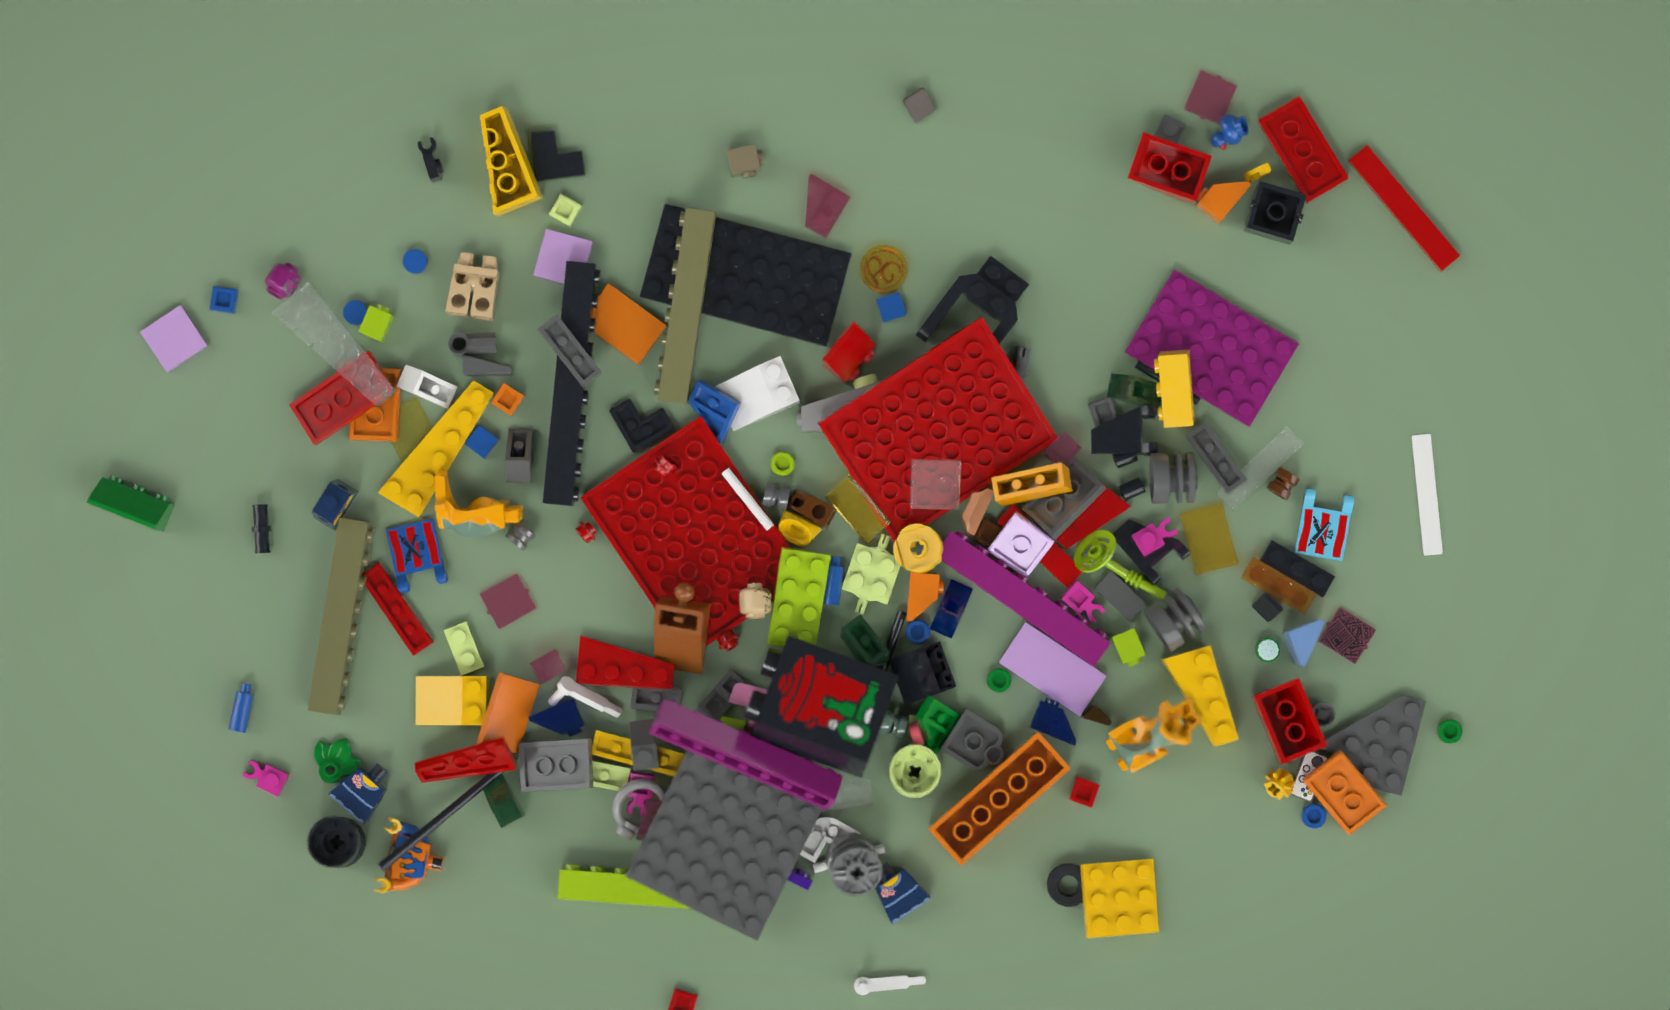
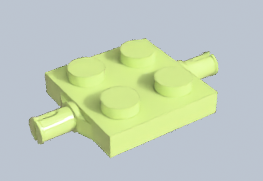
(872, 574)

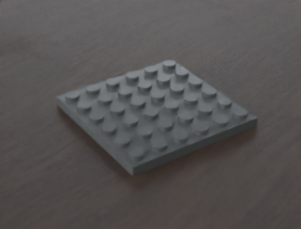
(723, 844)

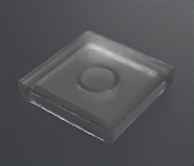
(935, 484)

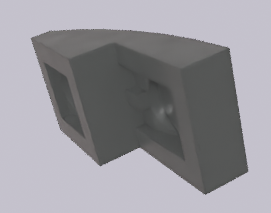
(718, 699)

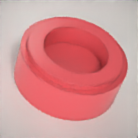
(916, 734)

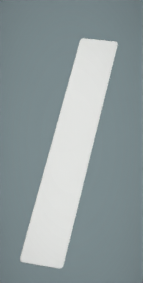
(1427, 494)

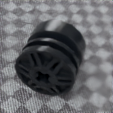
(322, 844)

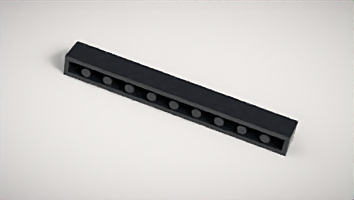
(568, 394)

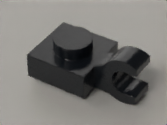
(432, 165)

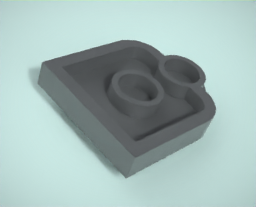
(974, 742)

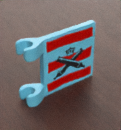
(1323, 530)

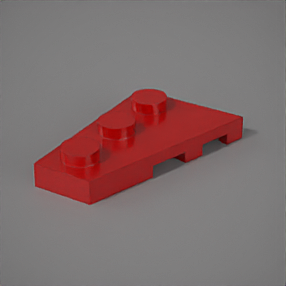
(1097, 514)

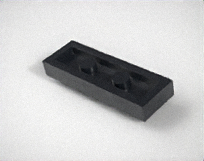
(1297, 568)

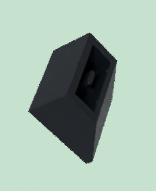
(922, 673)

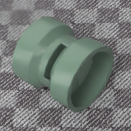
(900, 724)

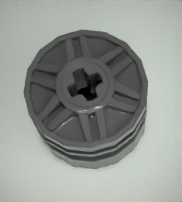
(1172, 478)
(1174, 619)
(853, 853)

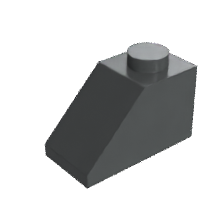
(519, 455)
(643, 745)

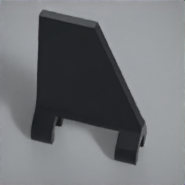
(1124, 434)
(1145, 564)

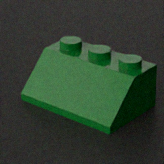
(131, 503)

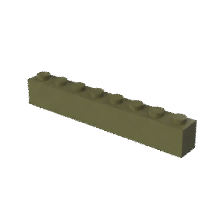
(686, 306)
(340, 616)

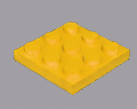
(1119, 898)

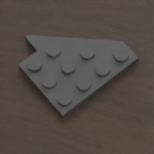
(1382, 743)

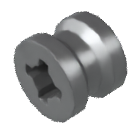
(520, 536)

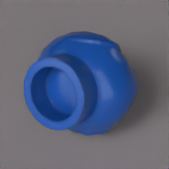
(1232, 131)

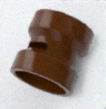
(1283, 483)

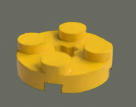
(930, 555)

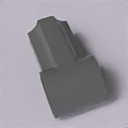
(475, 344)

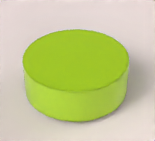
(782, 463)

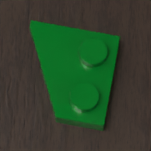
(935, 722)

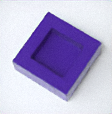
(800, 878)

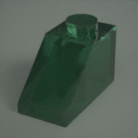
(1133, 390)
(503, 802)

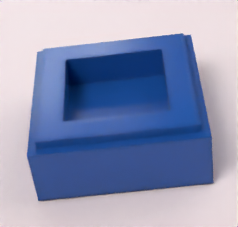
(223, 299)
(891, 307)
(481, 442)

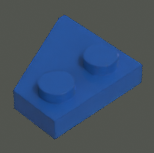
(714, 407)

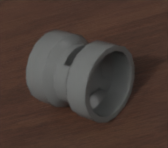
(776, 496)
(1325, 715)

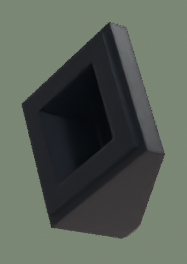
(1267, 607)

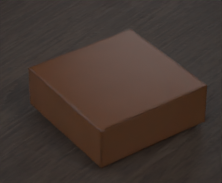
(987, 532)

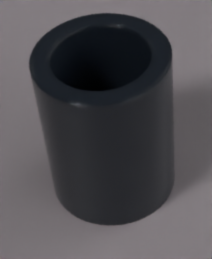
(1124, 459)
(1132, 489)

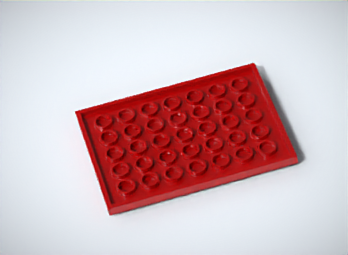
(944, 405)
(688, 527)

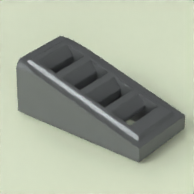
(478, 367)

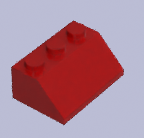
(1289, 721)

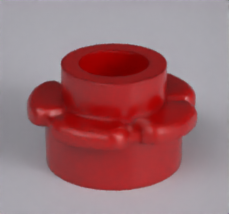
(665, 465)
(586, 531)
(728, 640)

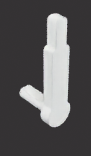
(568, 686)
(865, 985)

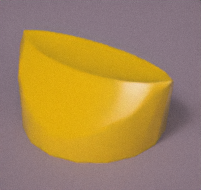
(797, 528)

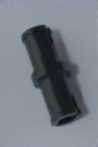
(261, 528)

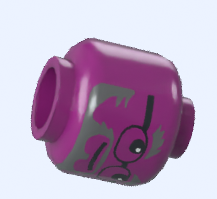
(282, 281)

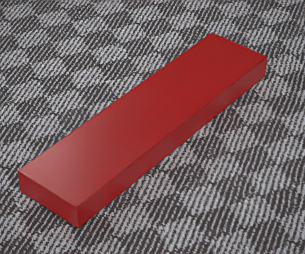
(1054, 560)
(397, 609)

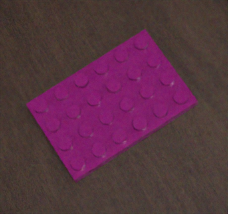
(1230, 351)

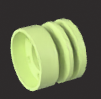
(917, 757)

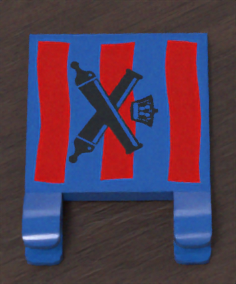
(415, 549)

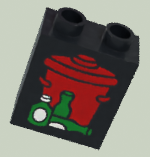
(821, 705)

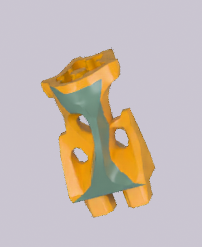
(477, 519)
(1153, 734)

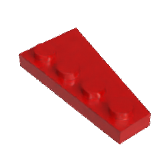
(616, 667)
(474, 760)

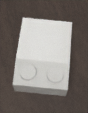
(761, 392)

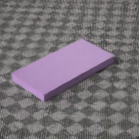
(1052, 669)

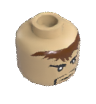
(755, 601)

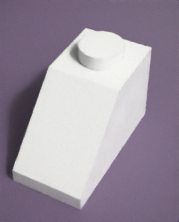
(426, 386)

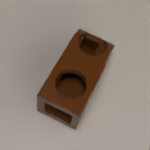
(812, 508)

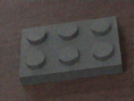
(1059, 511)
(556, 765)

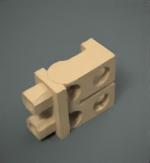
(475, 280)

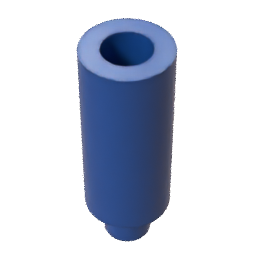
(834, 582)
(241, 709)

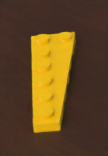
(414, 480)

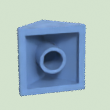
(1302, 641)

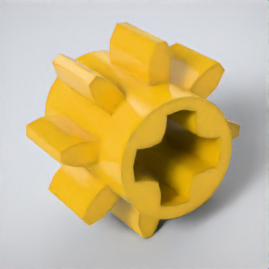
(1279, 783)

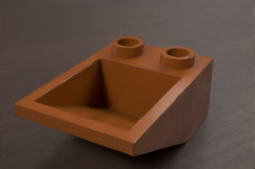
(682, 635)

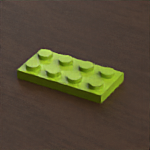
(798, 596)

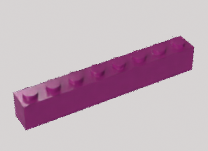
(1023, 599)
(746, 754)

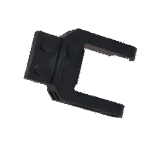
(992, 290)

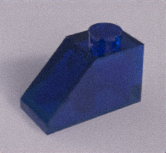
(951, 608)
(561, 718)
(1052, 721)

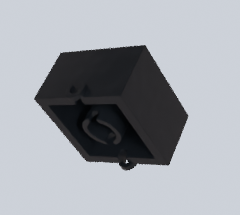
(1275, 213)

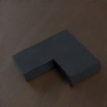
(550, 164)
(640, 431)

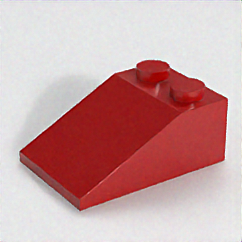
(1169, 168)
(849, 353)

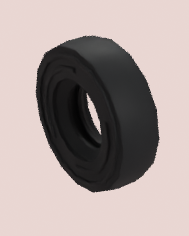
(1053, 885)

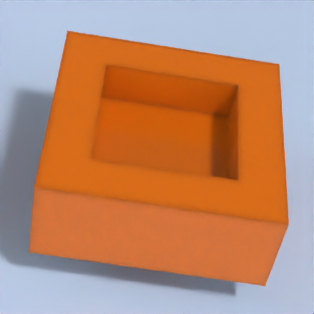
(507, 399)

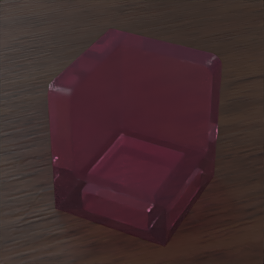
(1062, 449)
(548, 666)

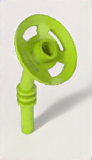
(1101, 558)

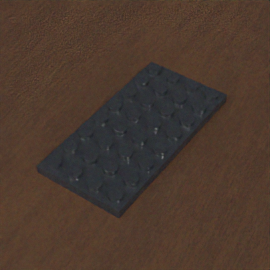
(756, 278)

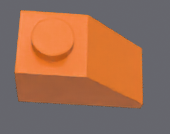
(1220, 199)
(922, 593)

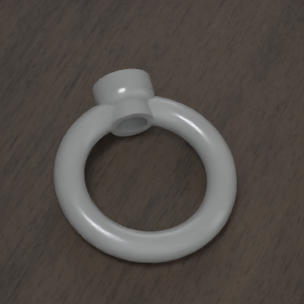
(626, 827)

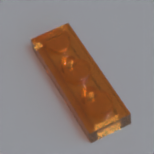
(1278, 586)

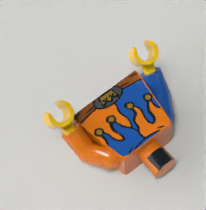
(411, 866)

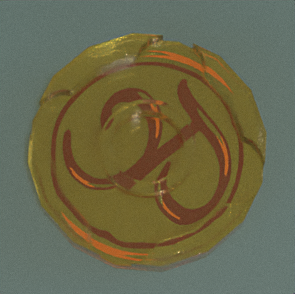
(883, 269)

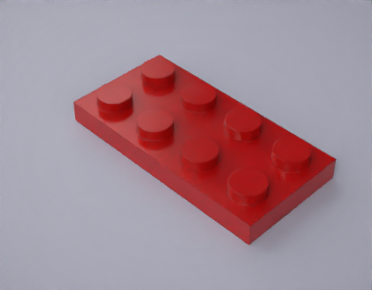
(1303, 149)
(331, 406)

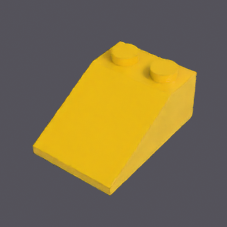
(451, 700)

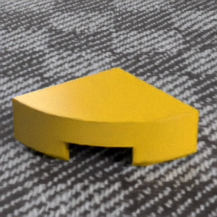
(1257, 173)

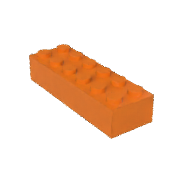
(999, 798)

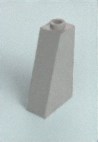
(818, 410)

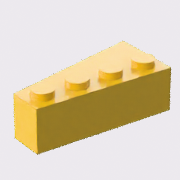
(507, 163)
(1199, 678)

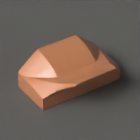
(975, 510)

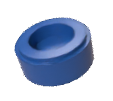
(415, 261)
(354, 312)
(917, 631)
(1313, 815)

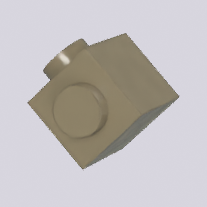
(745, 161)

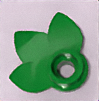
(337, 757)

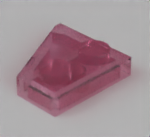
(823, 206)

